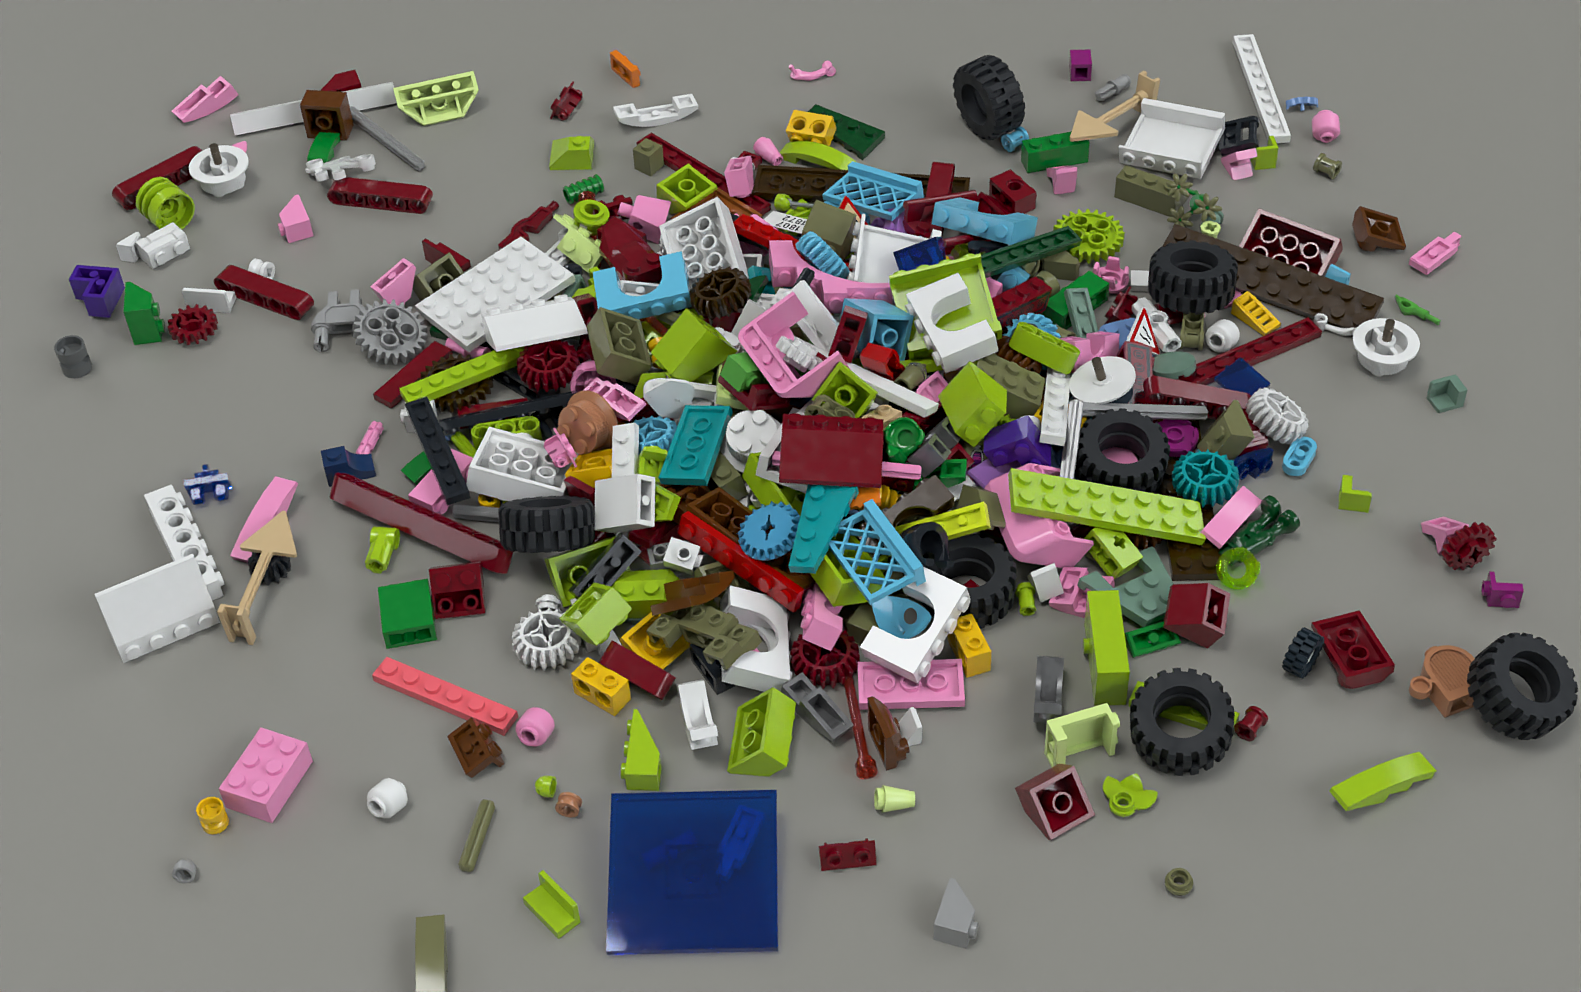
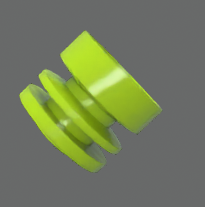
(164, 203)

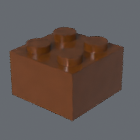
(326, 113)

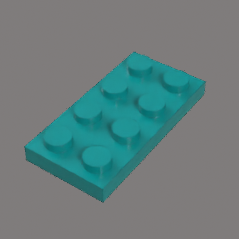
(695, 445)

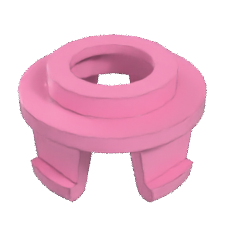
(1113, 272)

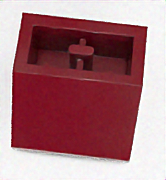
(457, 590)
(1197, 612)

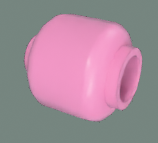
(1325, 126)
(534, 727)

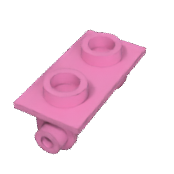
(560, 450)

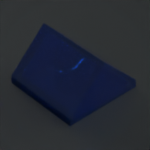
(923, 253)

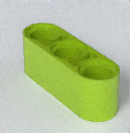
(1044, 347)
(515, 425)

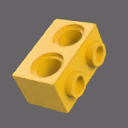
(811, 126)
(970, 646)
(601, 686)

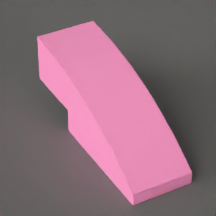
(205, 100)
(1231, 517)

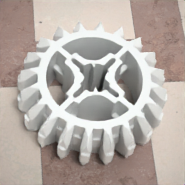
(1277, 415)
(531, 642)

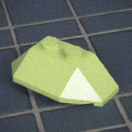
(438, 98)

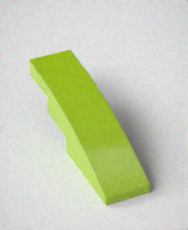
(1380, 781)

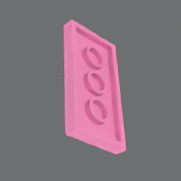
(938, 689)

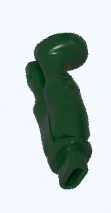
(1252, 534)

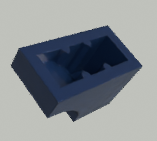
(342, 461)

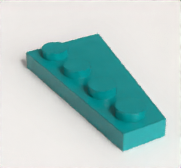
(818, 523)

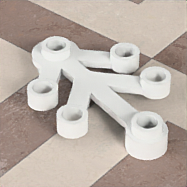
(319, 169)

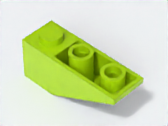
(643, 760)

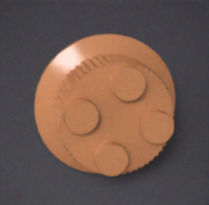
(587, 422)

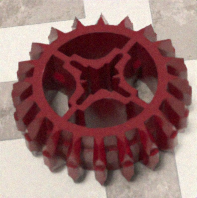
(547, 365)
(825, 666)

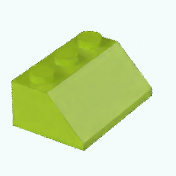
(570, 565)
(762, 735)

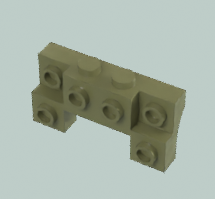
(708, 629)

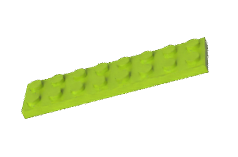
(1105, 506)

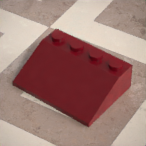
(1291, 242)
(831, 450)

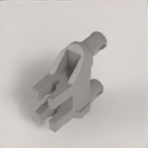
(335, 318)

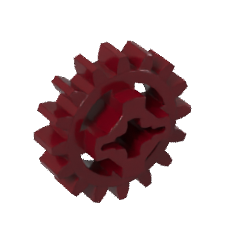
(192, 324)
(1468, 546)

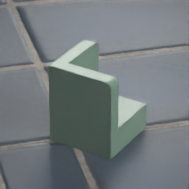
(1446, 393)

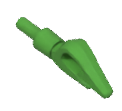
(1409, 308)

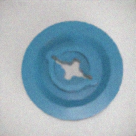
(780, 539)

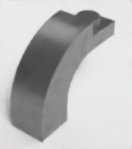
(1048, 688)

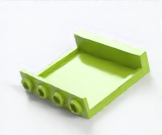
(972, 274)

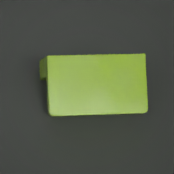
(552, 906)

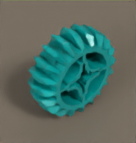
(1205, 477)

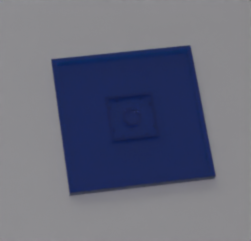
(693, 872)

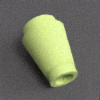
(893, 798)

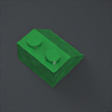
(142, 315)

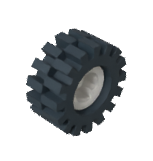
(1303, 652)

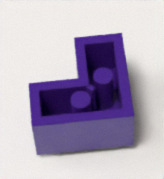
(98, 288)
(1018, 442)

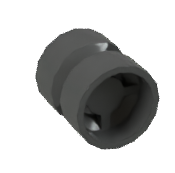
(73, 356)

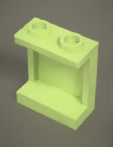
(1081, 732)

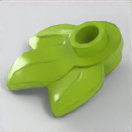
(1129, 793)

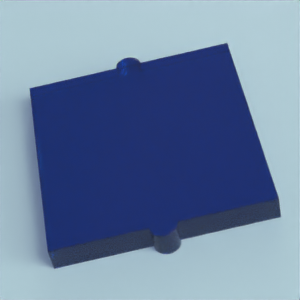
(1241, 378)

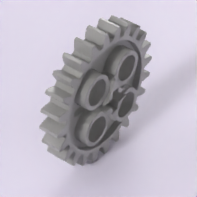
(389, 331)

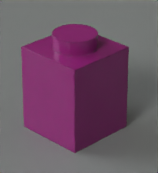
(1080, 65)

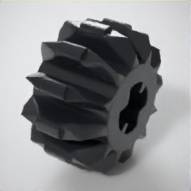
(276, 569)

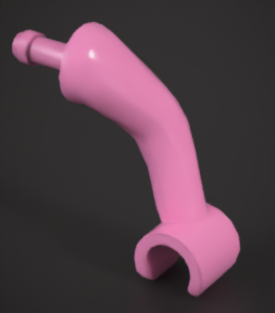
(827, 69)

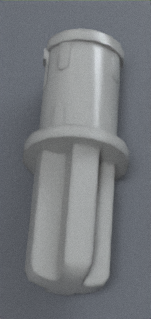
(1113, 87)

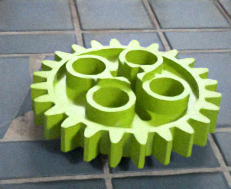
(1099, 234)

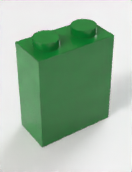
(407, 613)

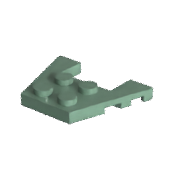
(1142, 598)

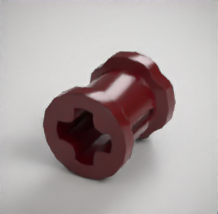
(1250, 724)

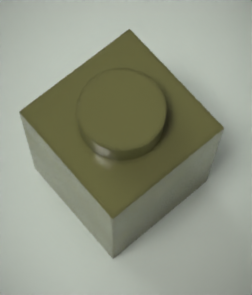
(648, 157)

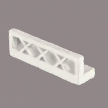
(819, 323)

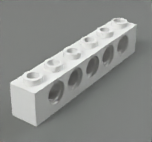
(181, 535)

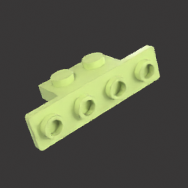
(578, 244)

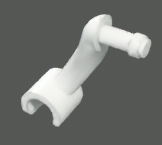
(1322, 324)

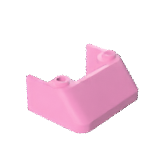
(760, 340)
(1033, 537)

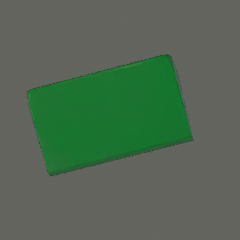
(1150, 639)

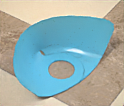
(890, 616)

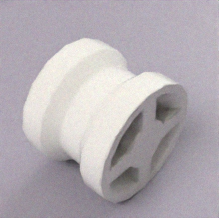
(264, 269)

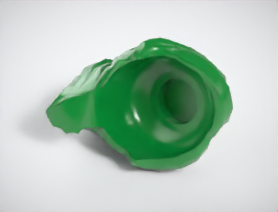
(902, 439)

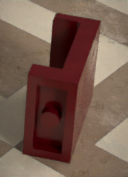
(758, 398)

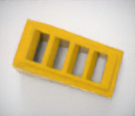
(1247, 302)

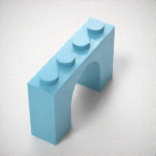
(963, 216)
(669, 296)

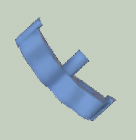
(1310, 101)

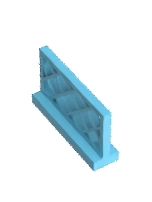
(876, 182)
(893, 544)

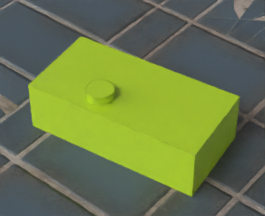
(1106, 647)

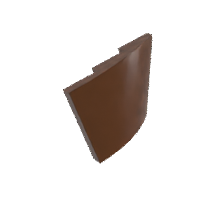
(693, 591)

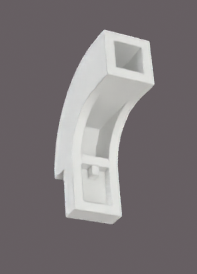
(697, 714)

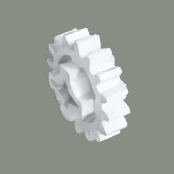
(798, 353)

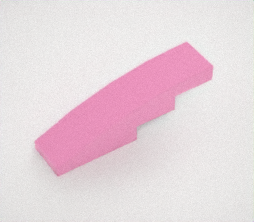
(621, 400)
(272, 502)

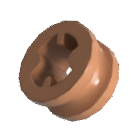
(568, 804)

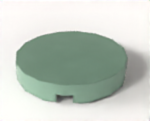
(1174, 364)

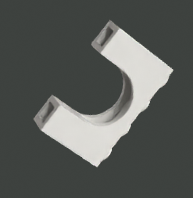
(949, 348)
(770, 619)
(914, 656)

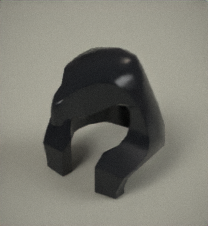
(928, 538)

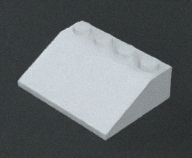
(706, 240)
(532, 323)
(514, 468)
(157, 608)

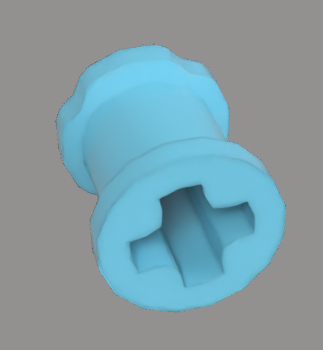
(1014, 139)

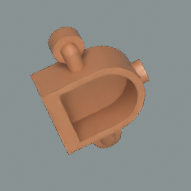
(1444, 679)

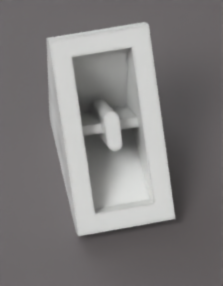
(1046, 582)

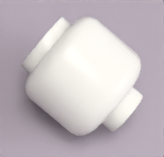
(1222, 336)
(387, 798)

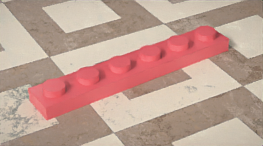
(444, 695)

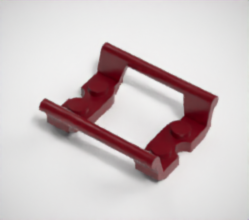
(914, 212)

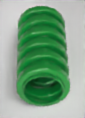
(591, 184)

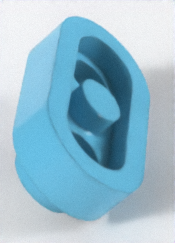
(1299, 456)

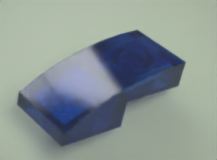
(1254, 463)

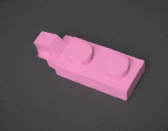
(1435, 253)

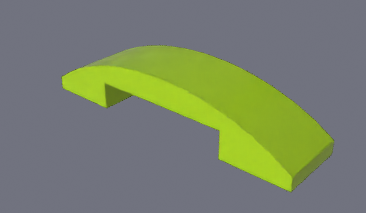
(815, 153)

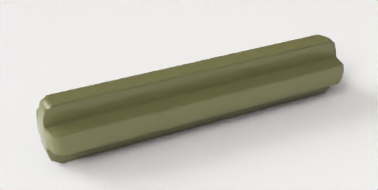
(476, 835)

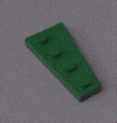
(852, 133)

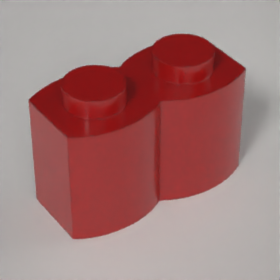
(881, 361)

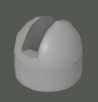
(179, 871)

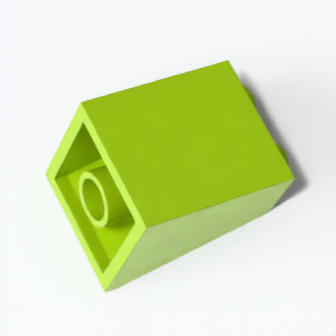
(691, 348)
(973, 403)

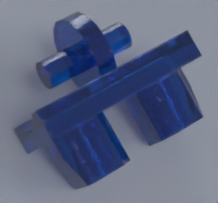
(208, 482)

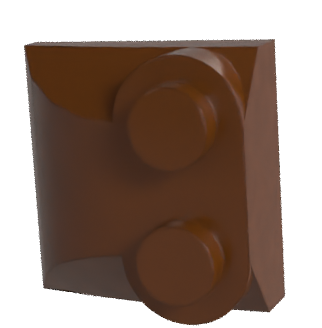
(1377, 230)
(886, 734)

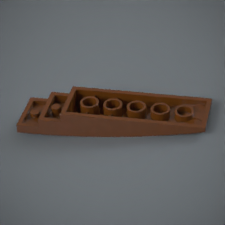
(725, 515)

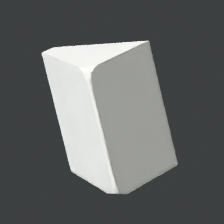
(127, 248)
(911, 727)

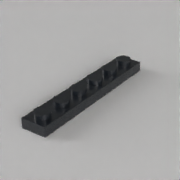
(520, 409)
(437, 451)

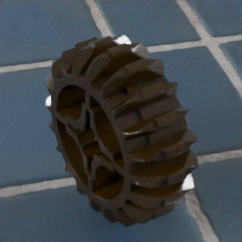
(720, 293)

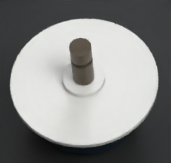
(1103, 381)

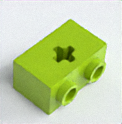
(1113, 551)

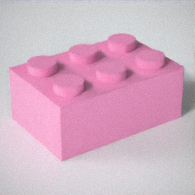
(266, 775)

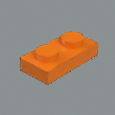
(625, 69)

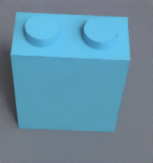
(884, 325)

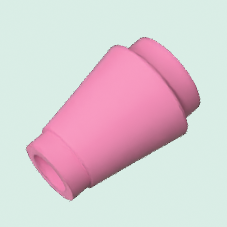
(766, 149)

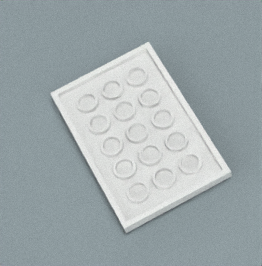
(505, 278)

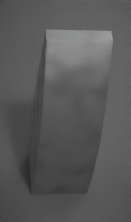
(817, 708)

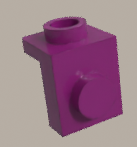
(1501, 594)

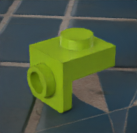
(651, 461)

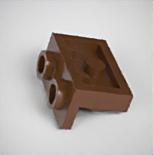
(475, 747)

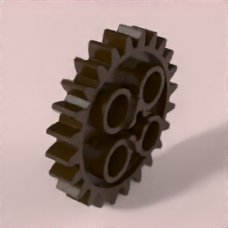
(469, 394)

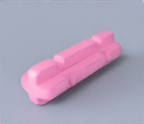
(370, 438)

